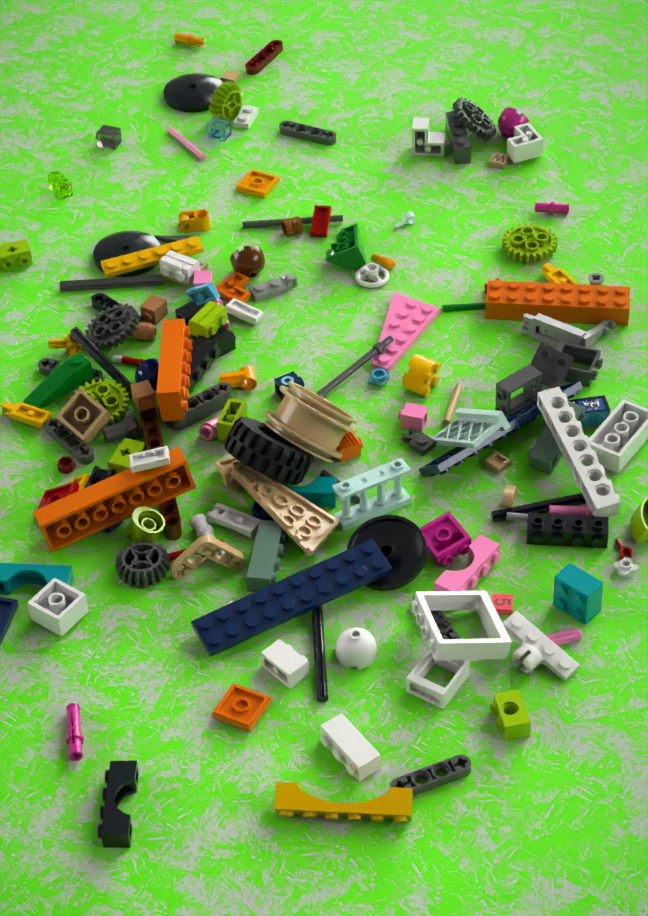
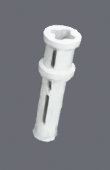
(199, 523)

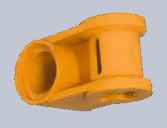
(196, 221)

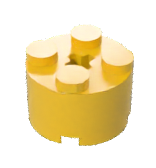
(421, 375)

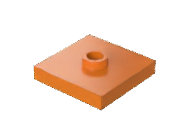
(241, 707)

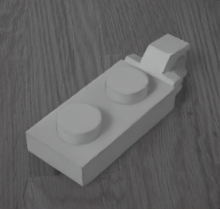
(273, 287)

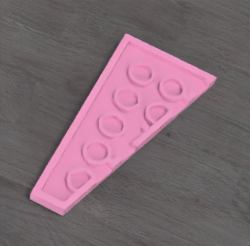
(405, 323)

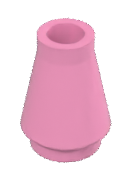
(209, 429)

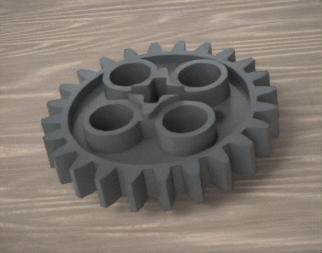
(474, 118)
(112, 326)

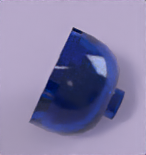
(148, 371)

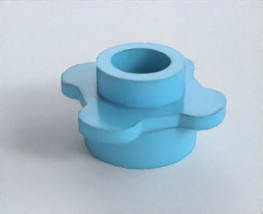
(379, 377)

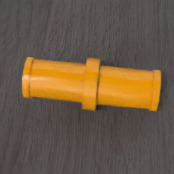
(189, 39)

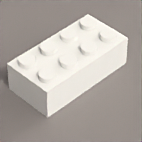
(620, 435)

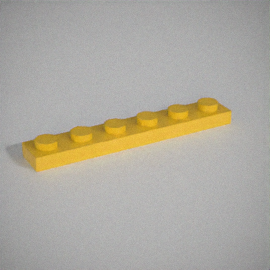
(149, 256)

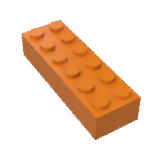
(174, 370)

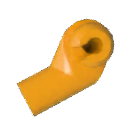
(383, 261)

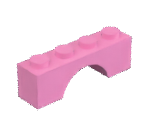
(482, 555)

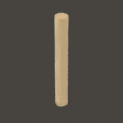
(452, 405)

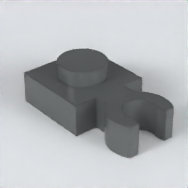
(420, 443)

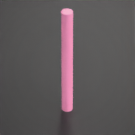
(186, 143)

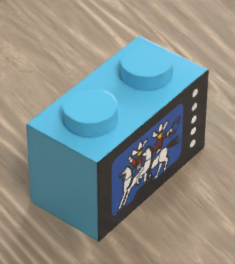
(595, 410)

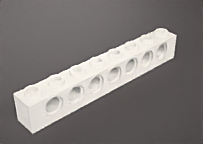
(578, 453)

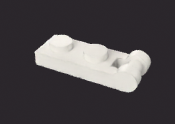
(233, 519)

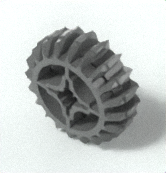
(142, 564)

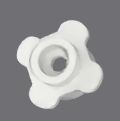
(625, 567)

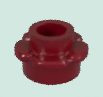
(66, 465)

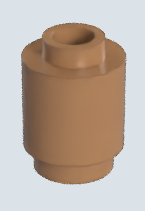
(145, 331)

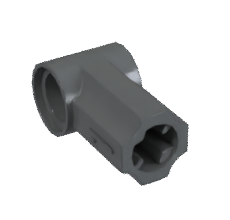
(127, 428)

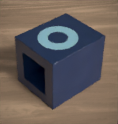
(283, 381)

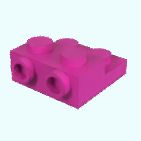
(445, 539)

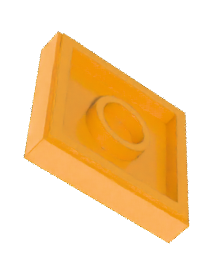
(257, 183)

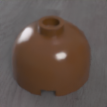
(248, 261)

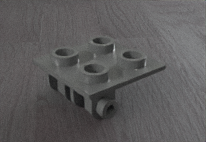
(552, 364)

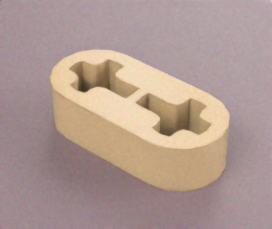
(509, 496)

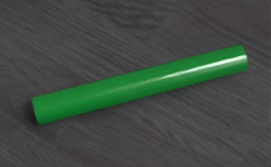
(468, 306)

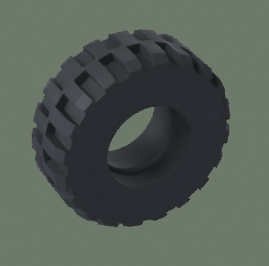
(267, 451)

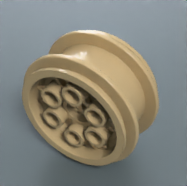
(310, 422)

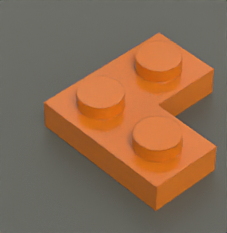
(232, 288)

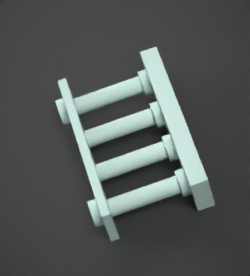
(376, 506)

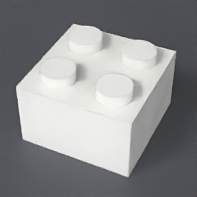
(58, 607)

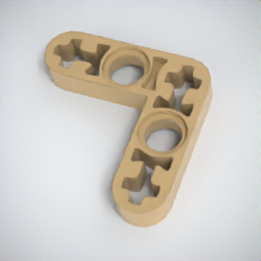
(203, 551)

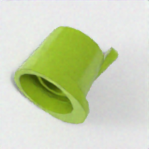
(146, 524)

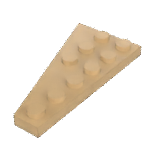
(296, 515)

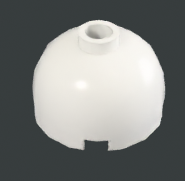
(356, 648)

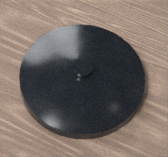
(191, 92)
(122, 244)
(401, 545)

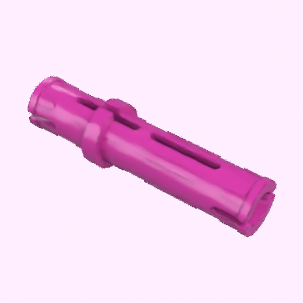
(74, 738)

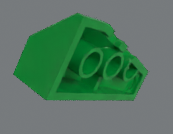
(348, 249)
(61, 380)

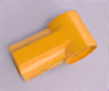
(243, 378)

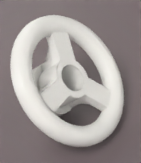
(371, 273)

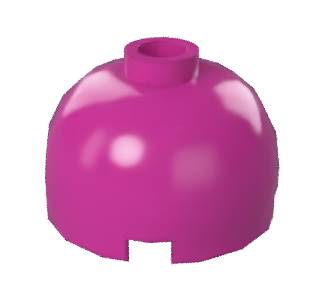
(508, 120)

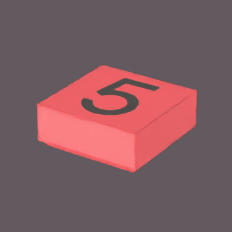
(503, 603)

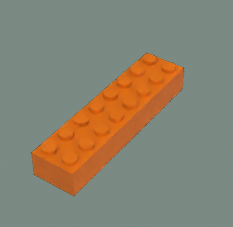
(558, 301)
(112, 501)

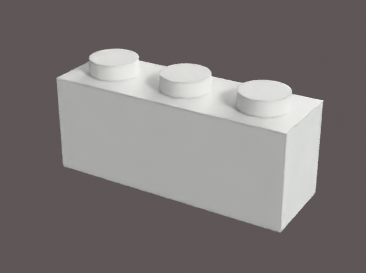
(350, 747)

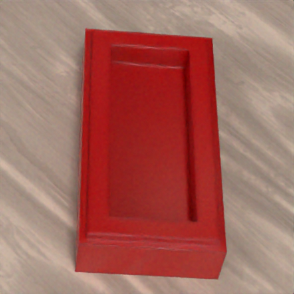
(320, 221)

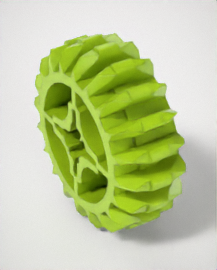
(226, 101)

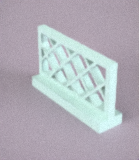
(472, 427)

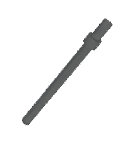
(277, 222)
(376, 349)

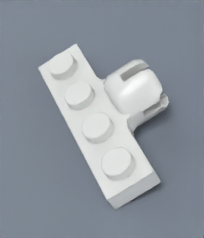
(537, 648)

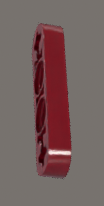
(264, 57)

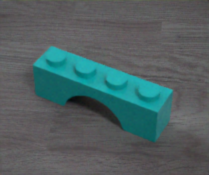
(318, 492)
(15, 575)

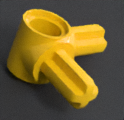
(69, 343)

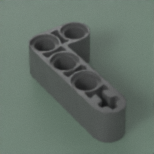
(203, 405)

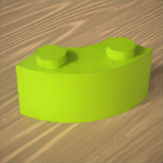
(639, 523)

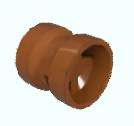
(292, 226)

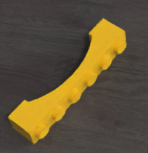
(392, 805)

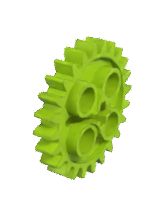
(529, 242)
(110, 396)

